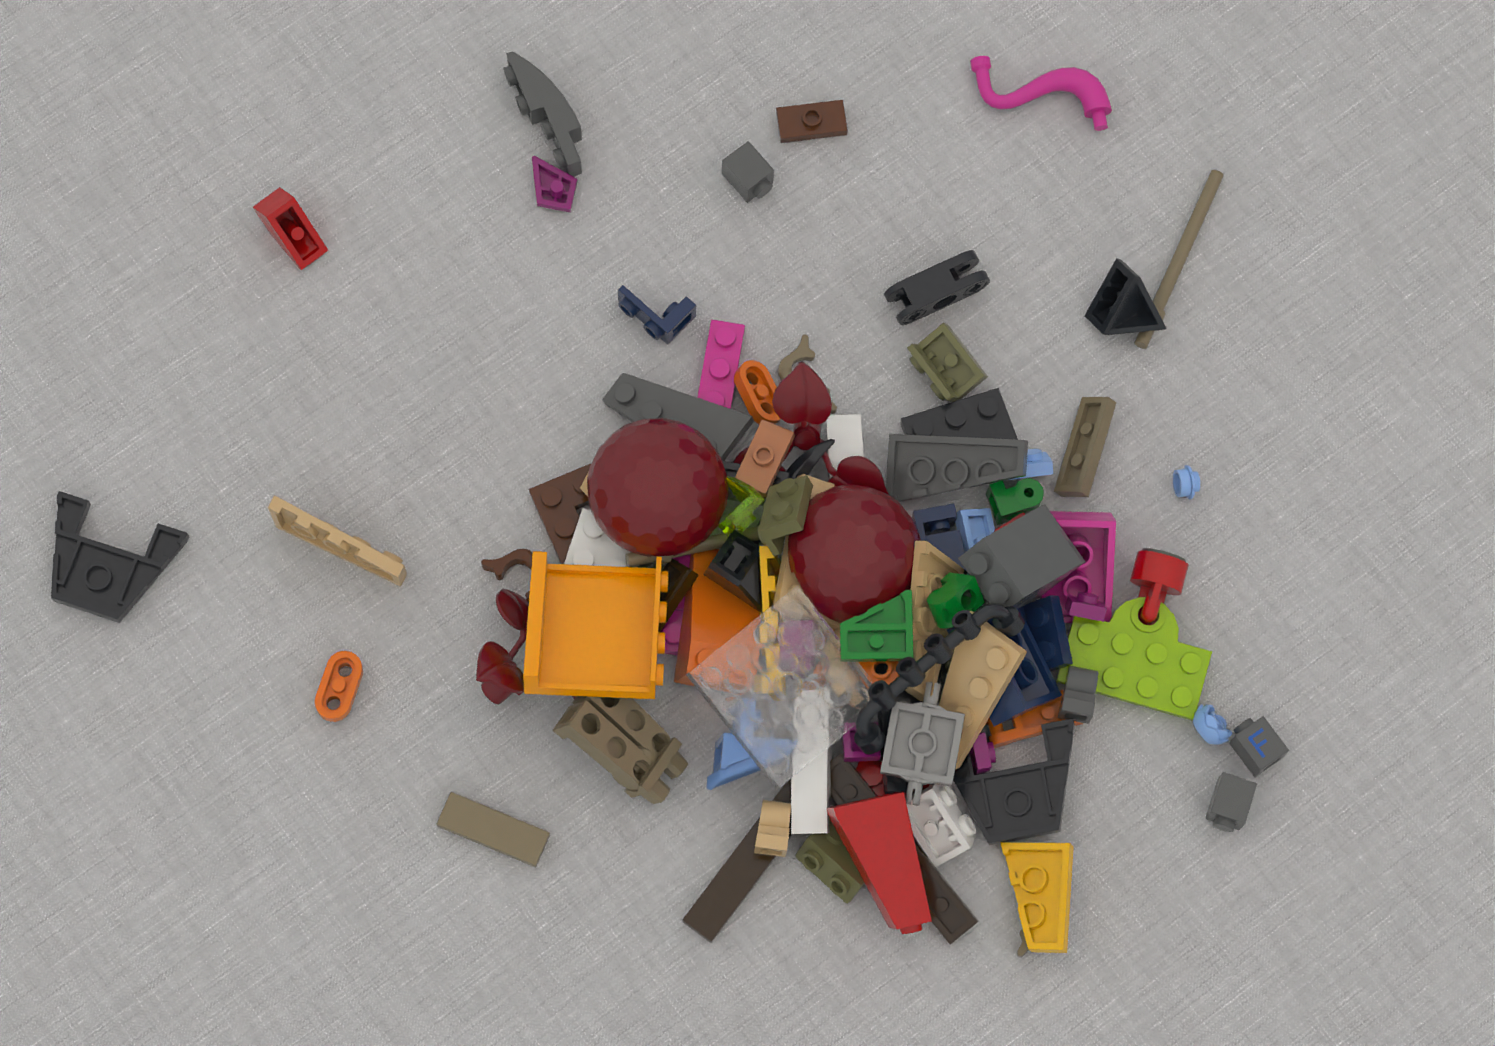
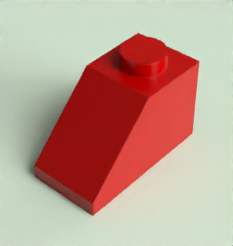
(290, 227)

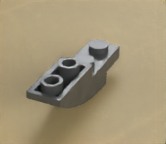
(548, 106)

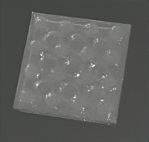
(784, 687)

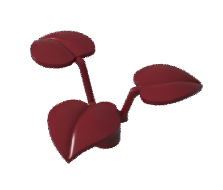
(807, 404)
(494, 665)

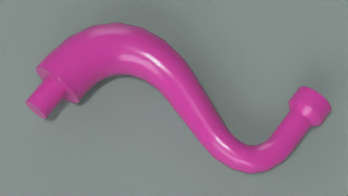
(1068, 79)

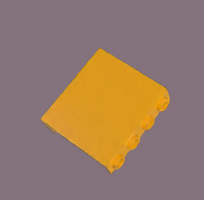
(594, 630)

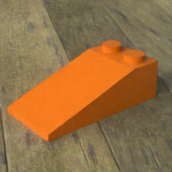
(708, 618)

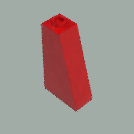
(885, 854)

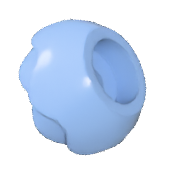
(1210, 725)

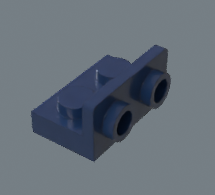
(1049, 630)

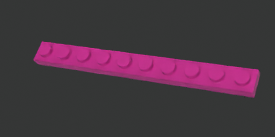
(718, 387)

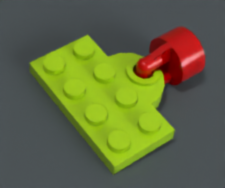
(1140, 647)

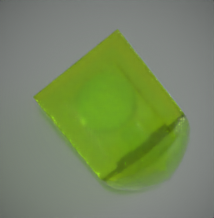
(742, 515)

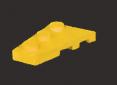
(1043, 892)

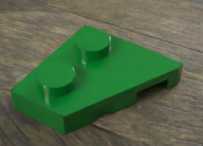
(879, 633)

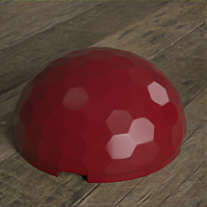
(657, 487)
(853, 550)

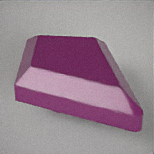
(553, 186)

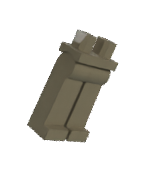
(624, 743)

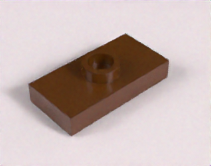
(811, 121)

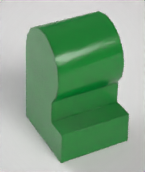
(1013, 501)
(950, 600)

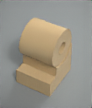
(773, 829)

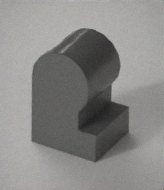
(1079, 695)

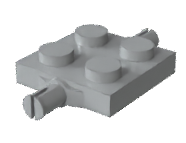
(922, 743)

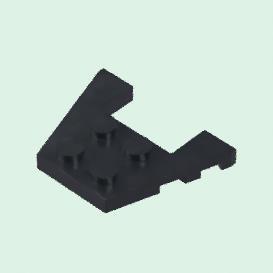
(99, 575)
(1024, 798)

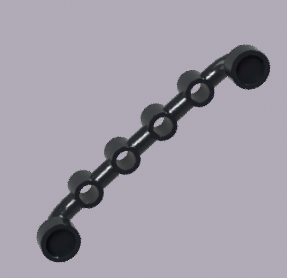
(911, 673)

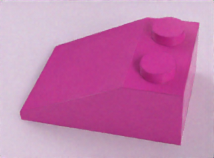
(1095, 540)

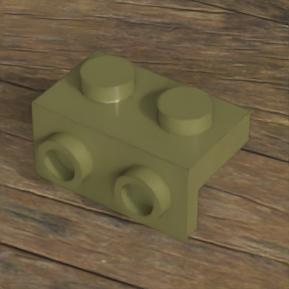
(946, 364)
(784, 511)
(831, 863)

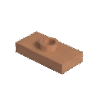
(765, 456)

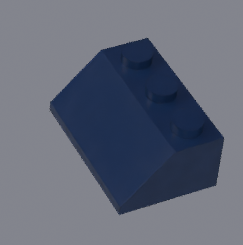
(1031, 684)

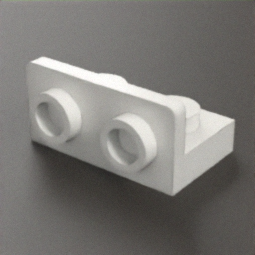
(940, 824)

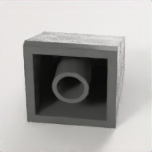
(1022, 559)

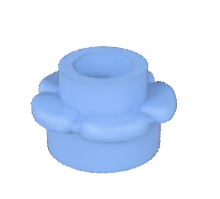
(1186, 482)

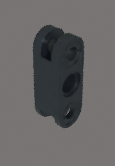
(937, 287)

